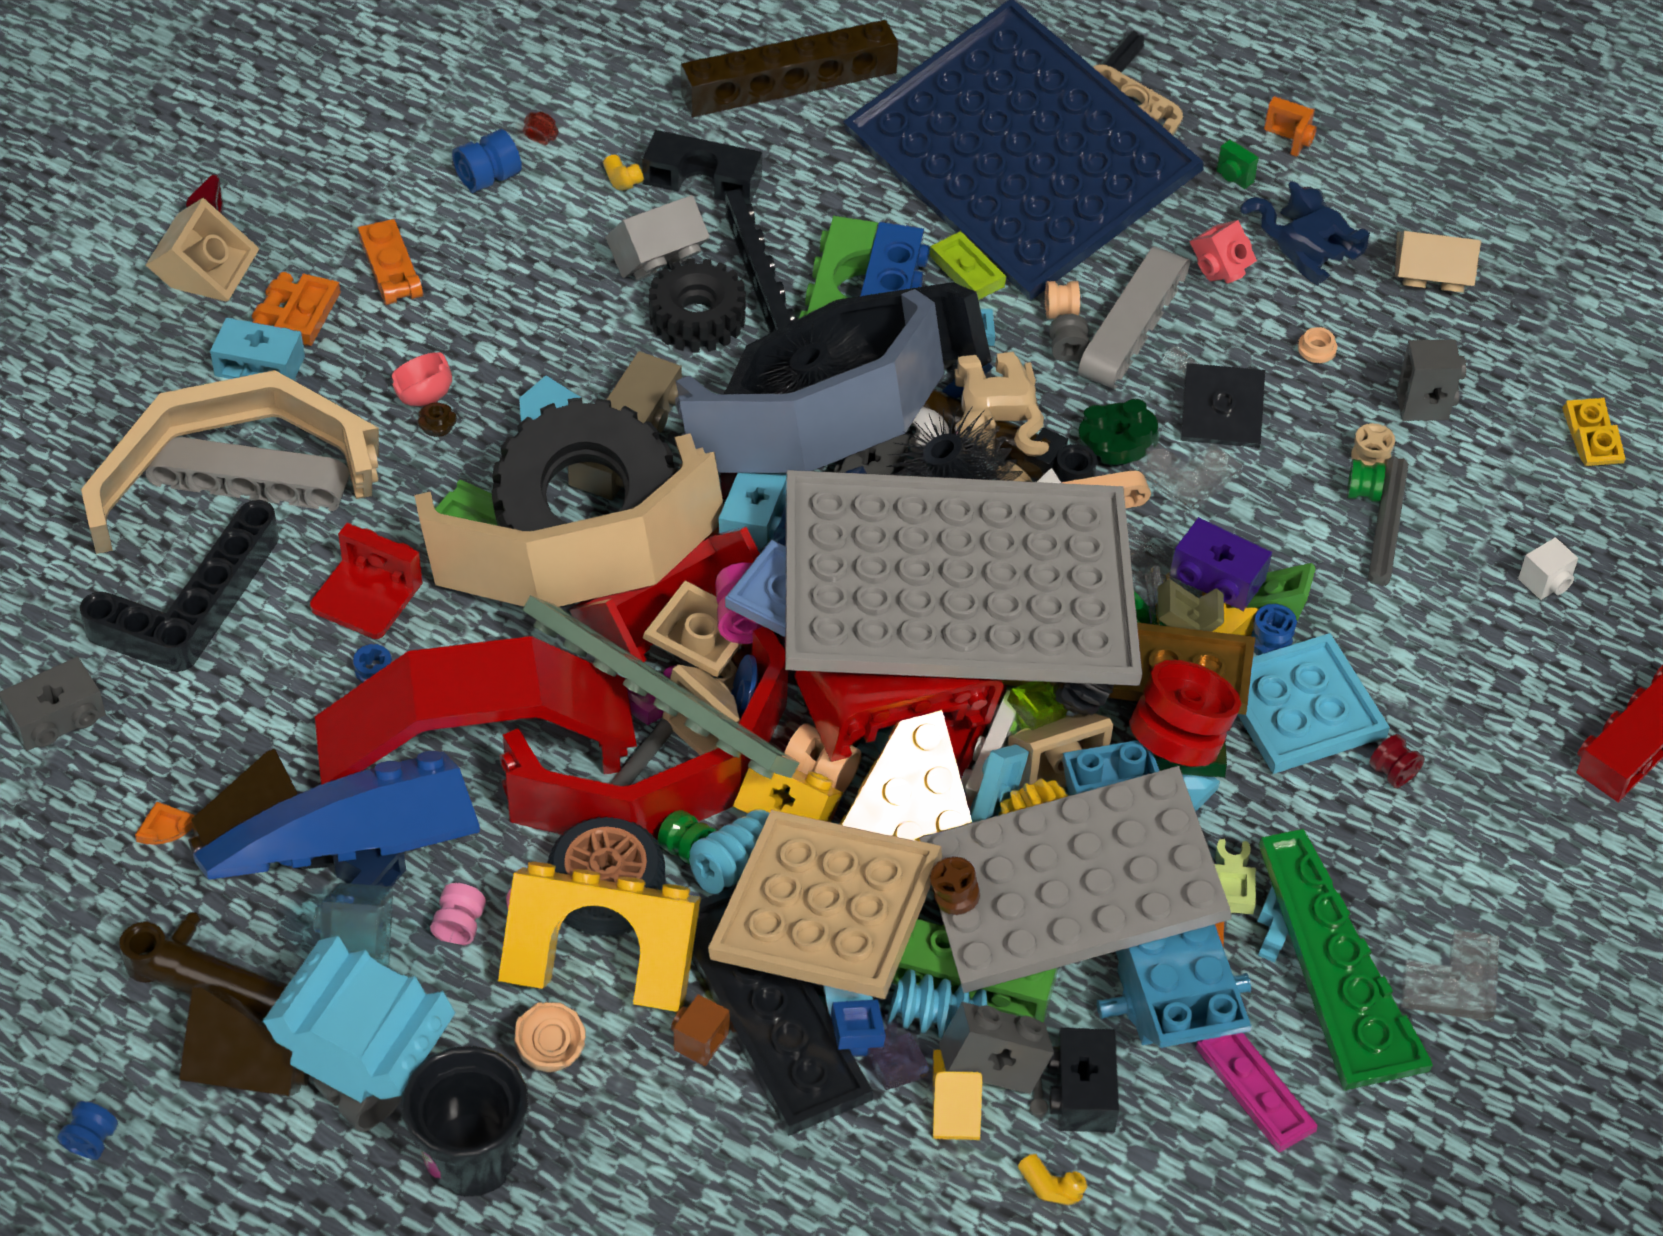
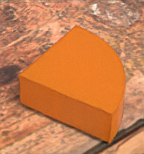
(164, 823)

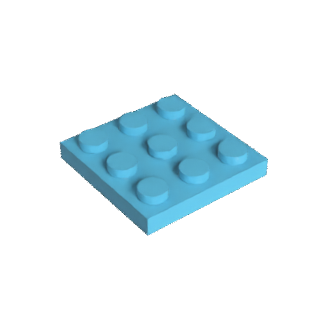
(1308, 705)

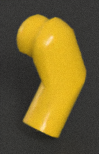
(620, 176)

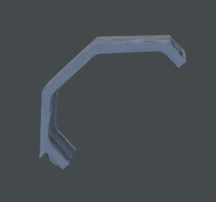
(824, 419)

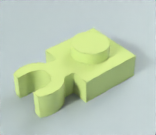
(1236, 878)

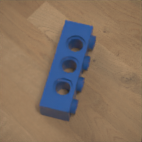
(896, 259)

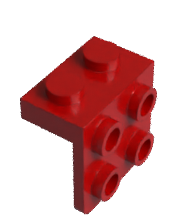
(369, 583)

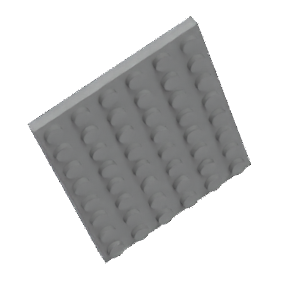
(959, 579)

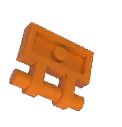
(306, 304)

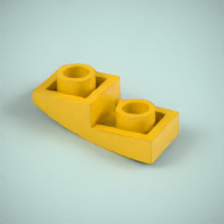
(1592, 432)

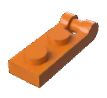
(390, 261)

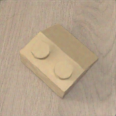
(202, 253)
(1436, 259)
(1052, 740)

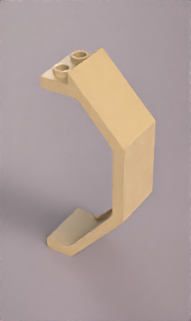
(220, 406)
(583, 556)

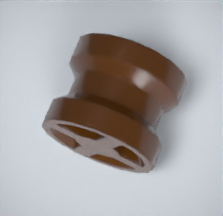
(960, 875)

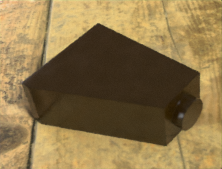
(248, 795)
(233, 1047)

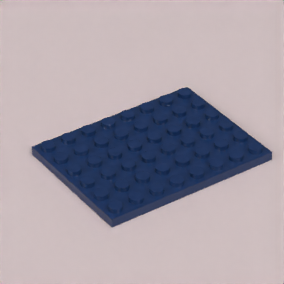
(1023, 147)

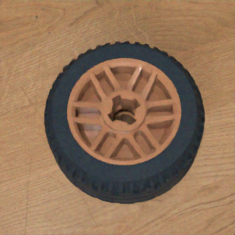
(613, 850)

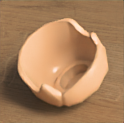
(547, 1029)

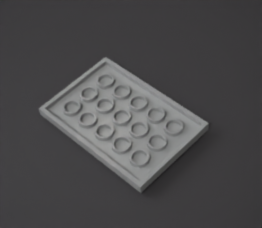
(1081, 879)

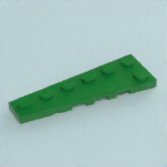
(1352, 1000)

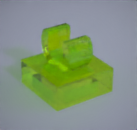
(1035, 705)

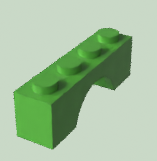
(845, 255)

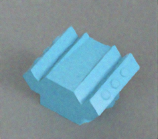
(357, 1022)

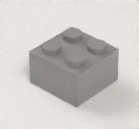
(657, 237)

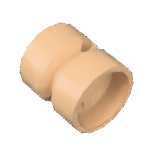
(810, 753)

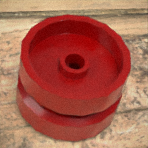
(1185, 713)

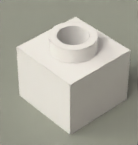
(1548, 569)

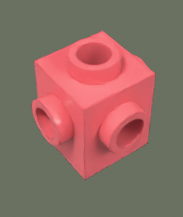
(1223, 252)

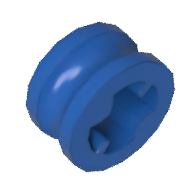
(365, 656)

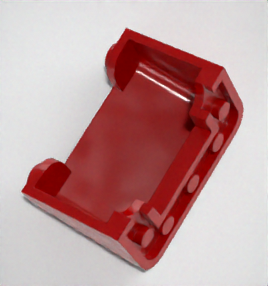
(861, 703)

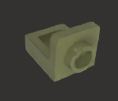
(1184, 610)

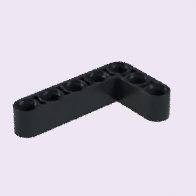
(182, 634)

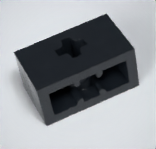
(1089, 1103)

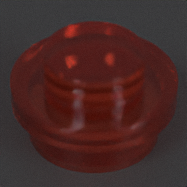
(540, 127)

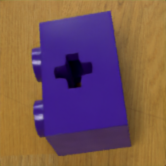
(1222, 561)

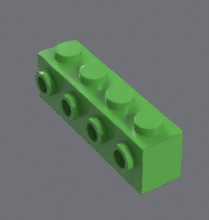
(931, 954)

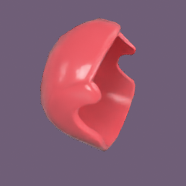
(422, 380)

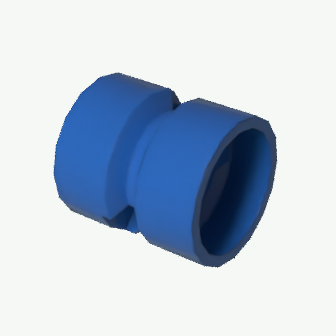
(489, 159)

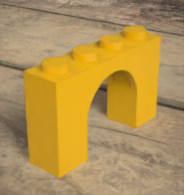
(661, 918)

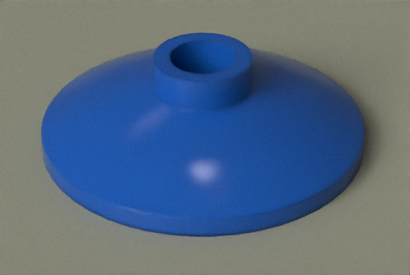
(745, 683)

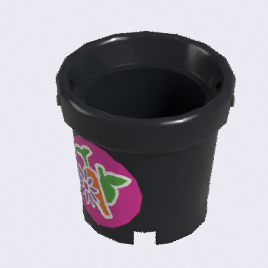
(467, 1117)

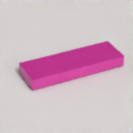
(1258, 1089)

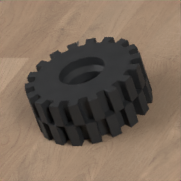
(697, 285)

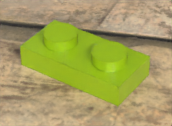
(967, 265)

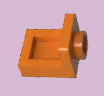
(1291, 122)

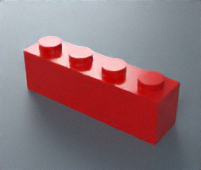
(1628, 744)

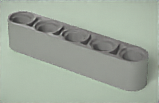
(1132, 316)
(250, 472)

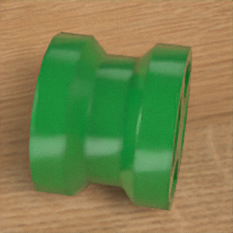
(1366, 480)

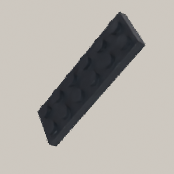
(781, 1033)

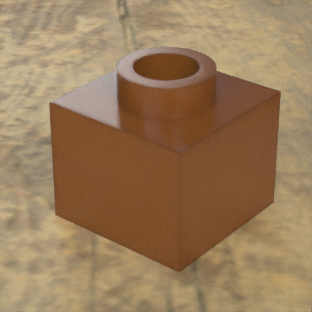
(700, 1029)

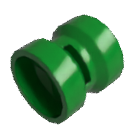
(680, 832)

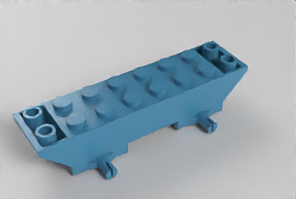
(1174, 985)

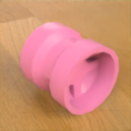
(459, 910)

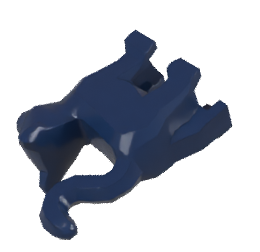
(1314, 234)

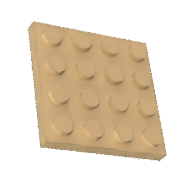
(826, 904)

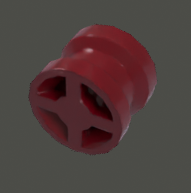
(1396, 761)

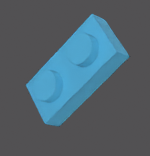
(1001, 775)

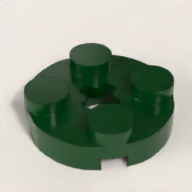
(1132, 418)

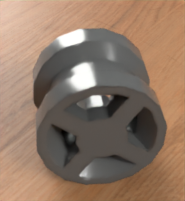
(1069, 337)

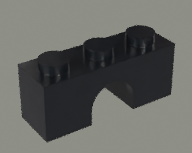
(676, 157)

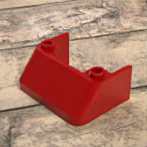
(628, 614)

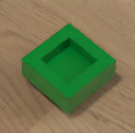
(1237, 164)

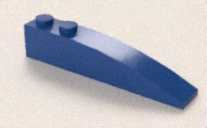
(381, 807)

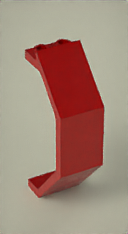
(473, 687)
(697, 786)

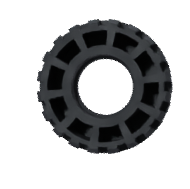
(569, 437)

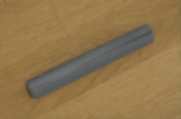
(1388, 521)

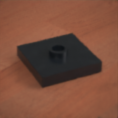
(1222, 405)

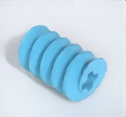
(724, 853)
(929, 1004)

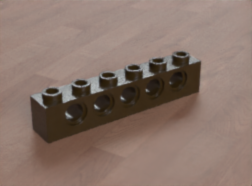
(789, 68)

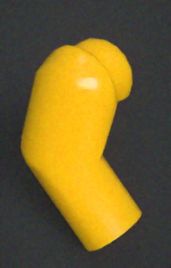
(1051, 1188)

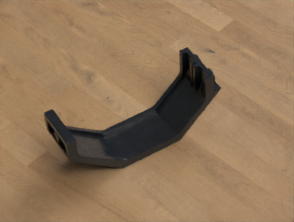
(882, 321)

